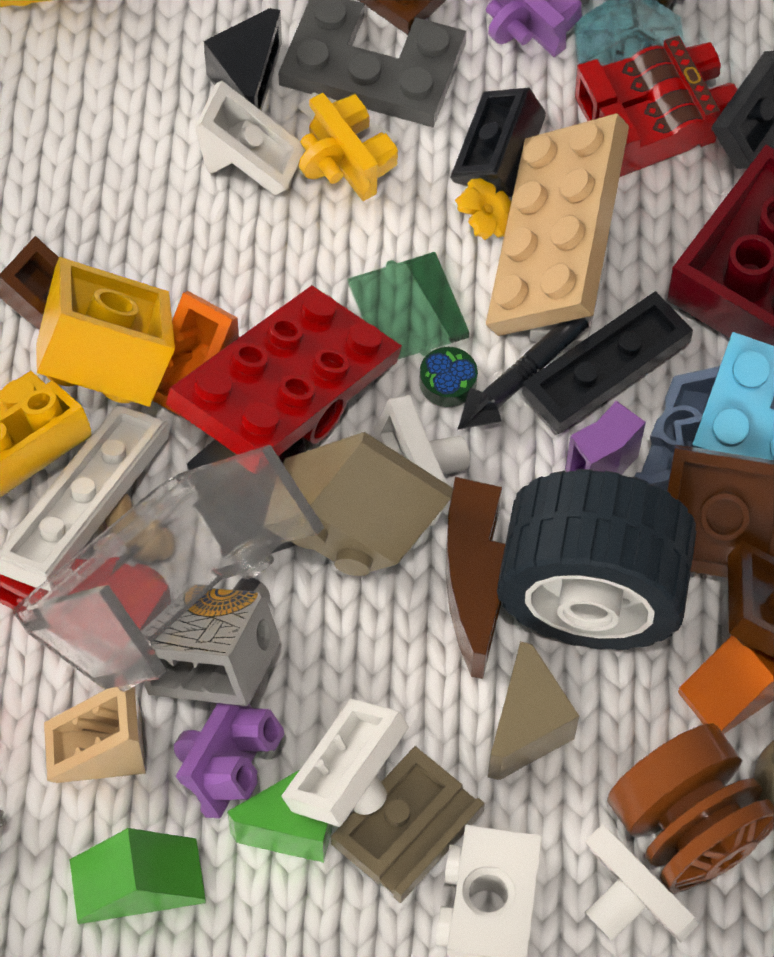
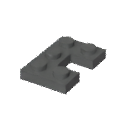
(400, 87)

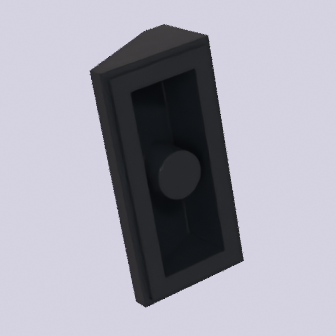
(497, 138)

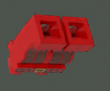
(659, 97)

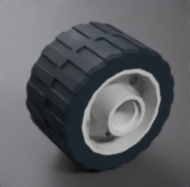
(597, 560)

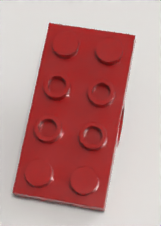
(285, 376)

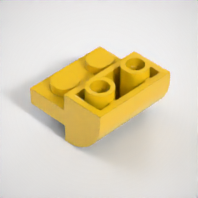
(36, 428)

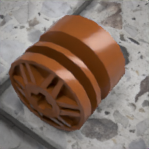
(685, 796)

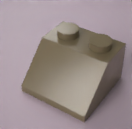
(367, 502)

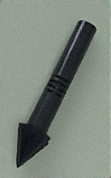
(482, 407)

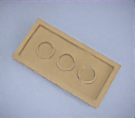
(558, 226)

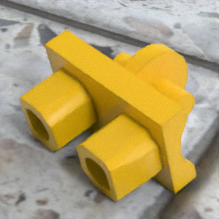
(337, 151)

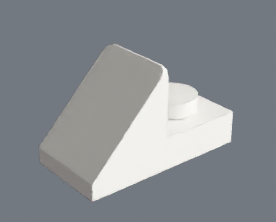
(243, 135)

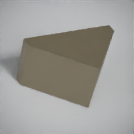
(533, 717)

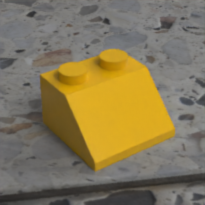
(105, 333)

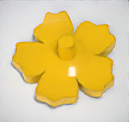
(487, 208)

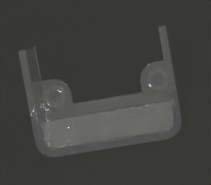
(163, 559)

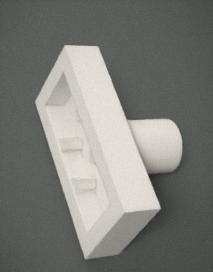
(404, 433)
(346, 764)
(633, 892)

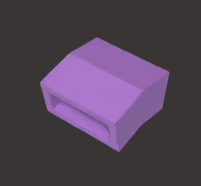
(608, 443)

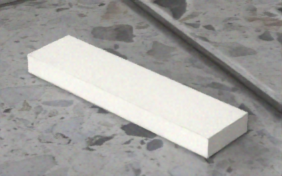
(82, 495)

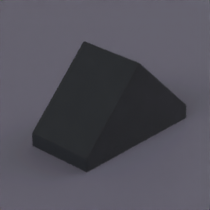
(246, 55)

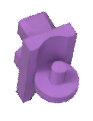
(537, 19)
(220, 757)

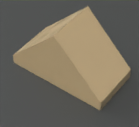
(96, 739)

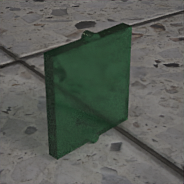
(410, 304)

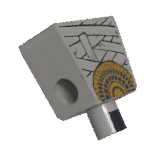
(218, 647)

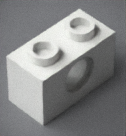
(498, 863)

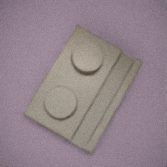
(412, 828)

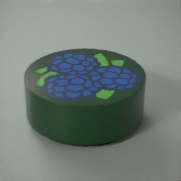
(447, 376)

